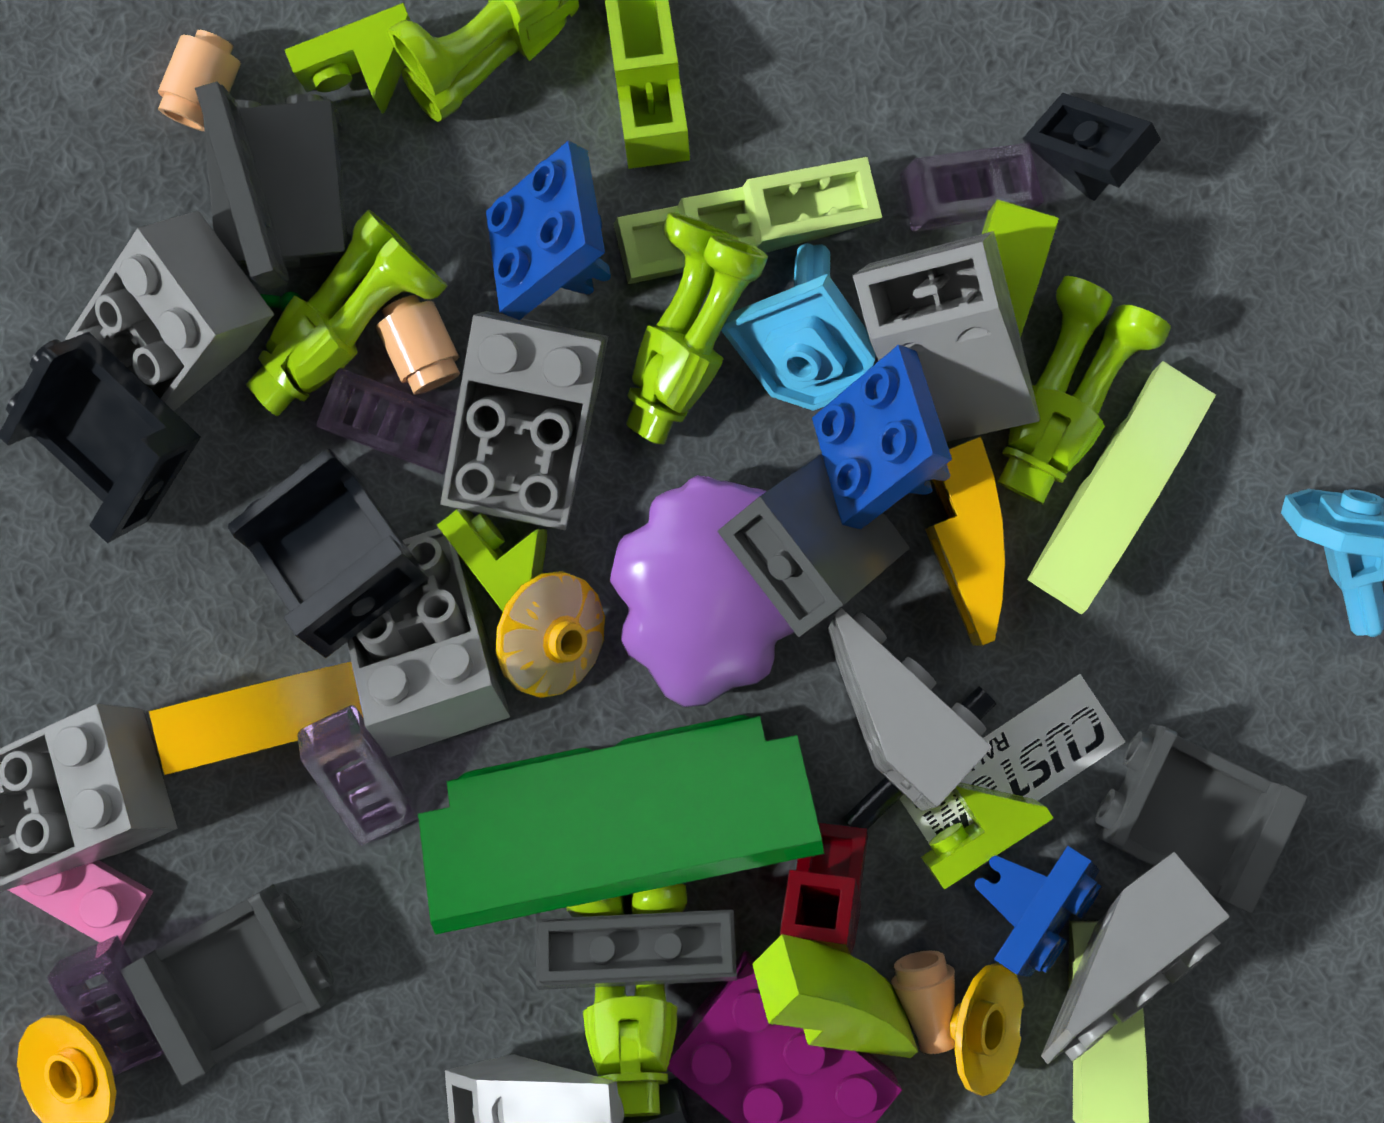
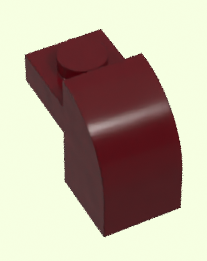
(826, 890)

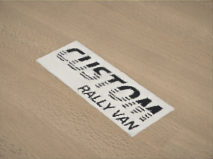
(1033, 753)

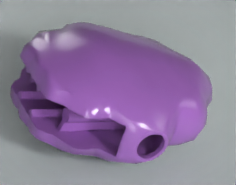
(690, 599)

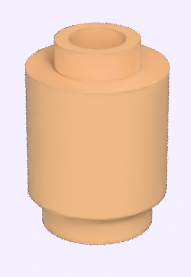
(192, 65)
(418, 344)

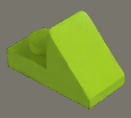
(362, 46)
(478, 542)
(997, 824)

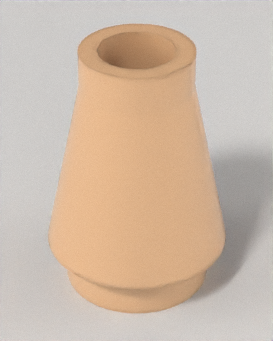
(928, 998)

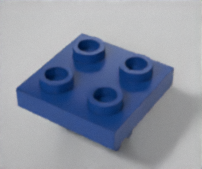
(547, 233)
(882, 439)
(1039, 907)

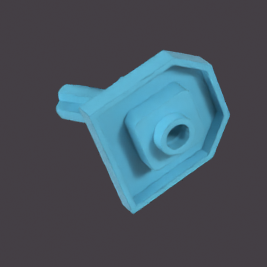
(805, 339)
(1353, 541)

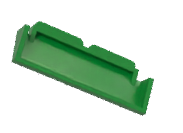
(615, 822)

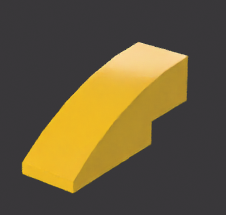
(971, 540)
(250, 717)

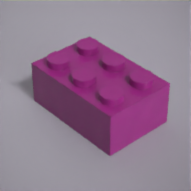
(769, 1070)

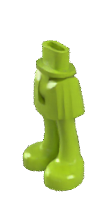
(451, 66)
(320, 334)
(678, 353)
(1069, 423)
(636, 1033)

